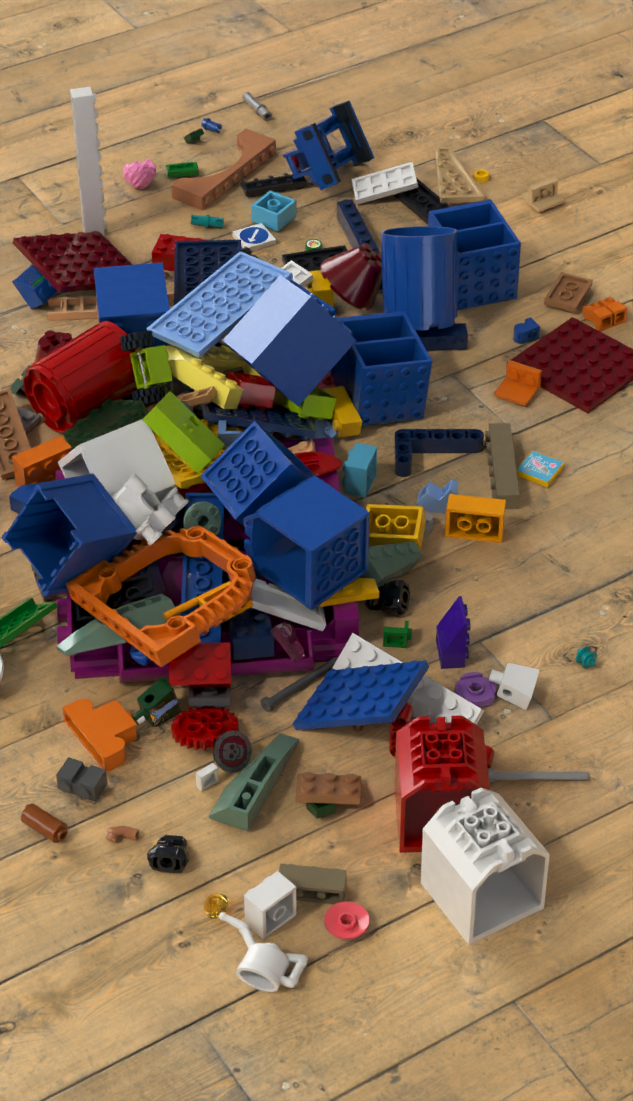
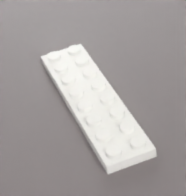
(428, 697)

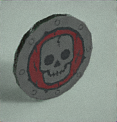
(232, 751)

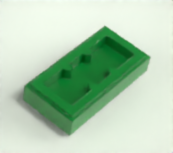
(182, 169)

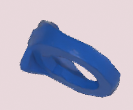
(139, 657)

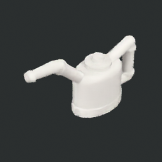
(265, 963)

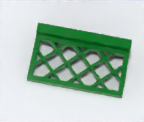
(22, 618)

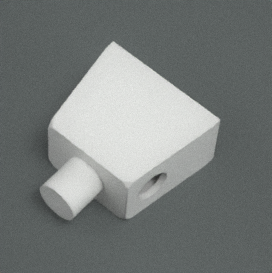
(515, 684)

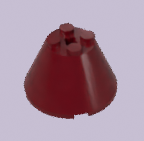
(355, 275)

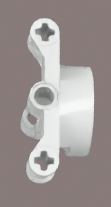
(146, 510)

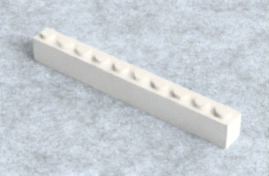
(87, 159)

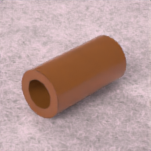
(44, 823)

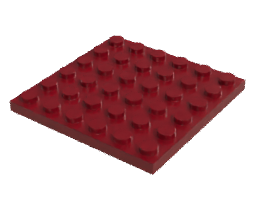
(70, 258)
(580, 364)

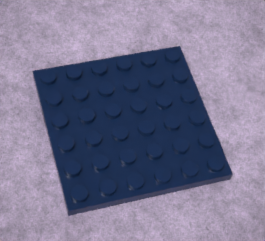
(272, 419)

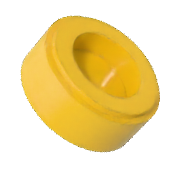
(481, 176)

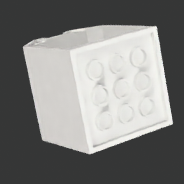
(120, 456)
(483, 865)

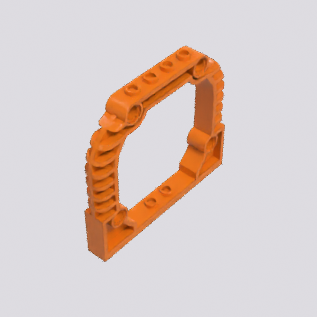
(179, 633)

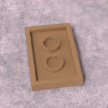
(568, 292)
(328, 788)

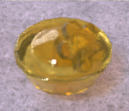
(215, 905)

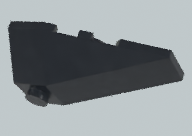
(131, 590)

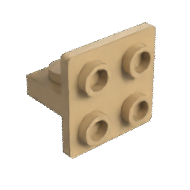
(543, 195)

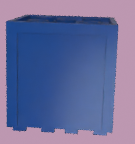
(69, 530)

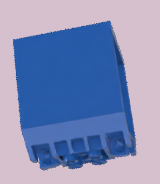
(254, 472)
(309, 541)

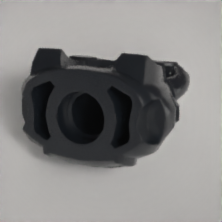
(392, 598)
(169, 854)

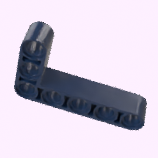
(433, 441)

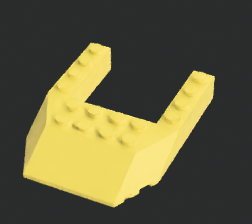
(206, 372)

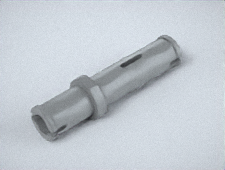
(260, 109)

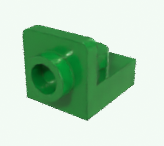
(397, 636)

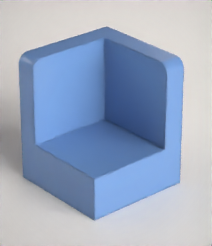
(225, 436)

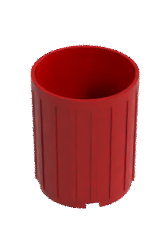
(80, 376)

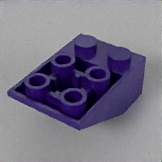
(453, 636)

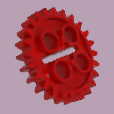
(202, 726)

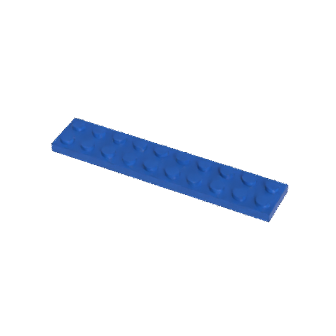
(199, 573)

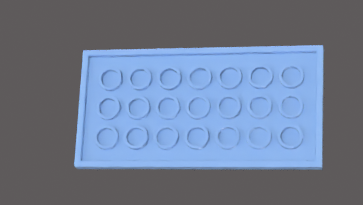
(216, 304)

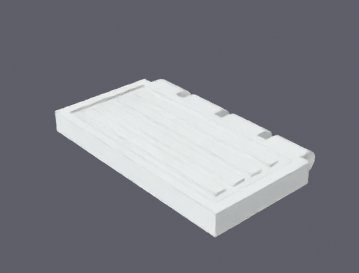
(279, 603)

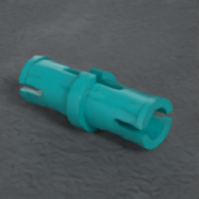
(207, 221)

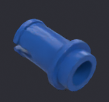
(213, 126)

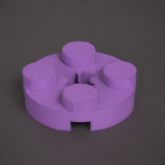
(476, 680)

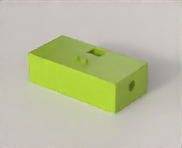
(183, 432)

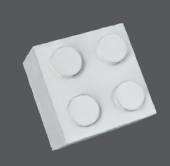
(270, 904)

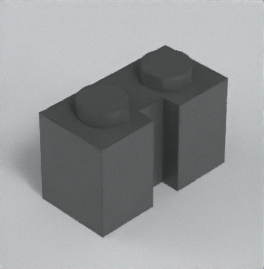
(81, 780)

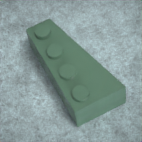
(391, 561)

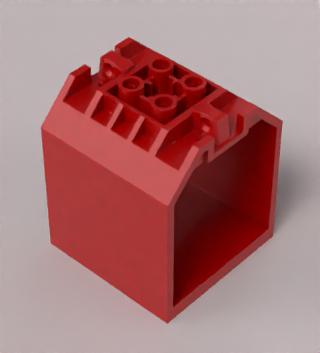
(433, 768)

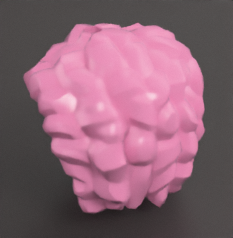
(139, 174)

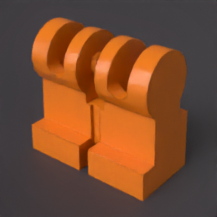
(605, 313)

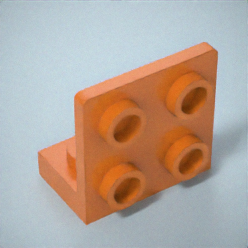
(520, 383)

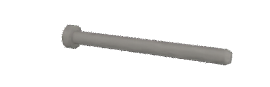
(536, 775)

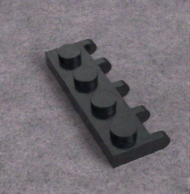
(274, 184)

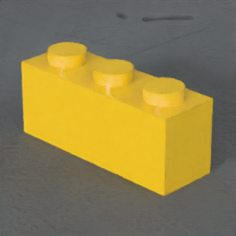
(345, 416)

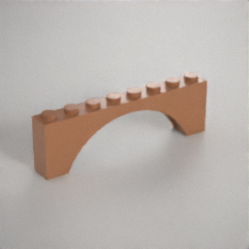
(205, 190)

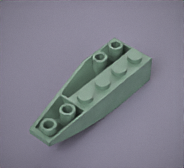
(98, 635)
(251, 787)

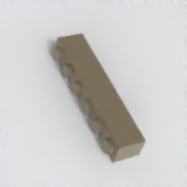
(502, 463)

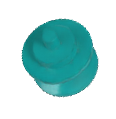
(586, 657)

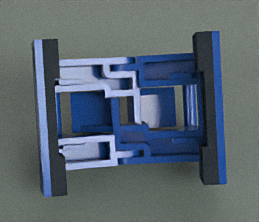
(315, 150)

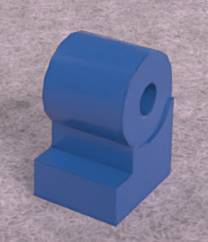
(525, 331)

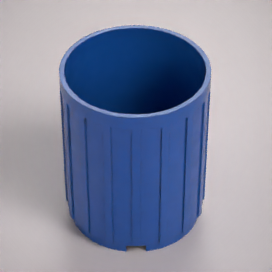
(420, 274)

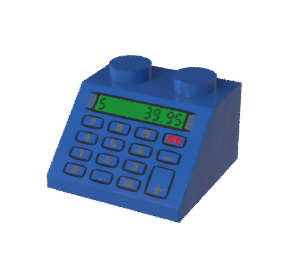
(34, 287)

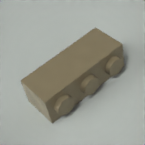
(316, 883)

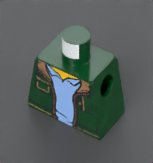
(157, 704)

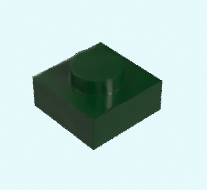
(194, 136)
(321, 810)

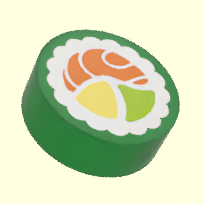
(313, 244)

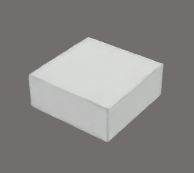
(207, 777)

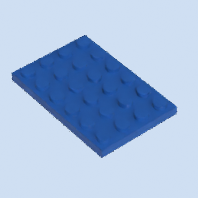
(361, 695)

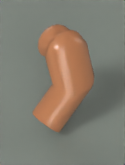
(123, 831)

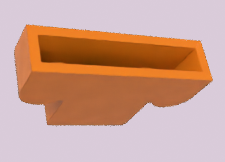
(102, 730)

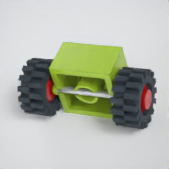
(149, 366)

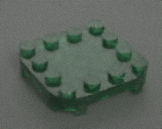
(105, 419)

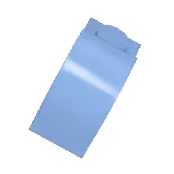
(434, 498)

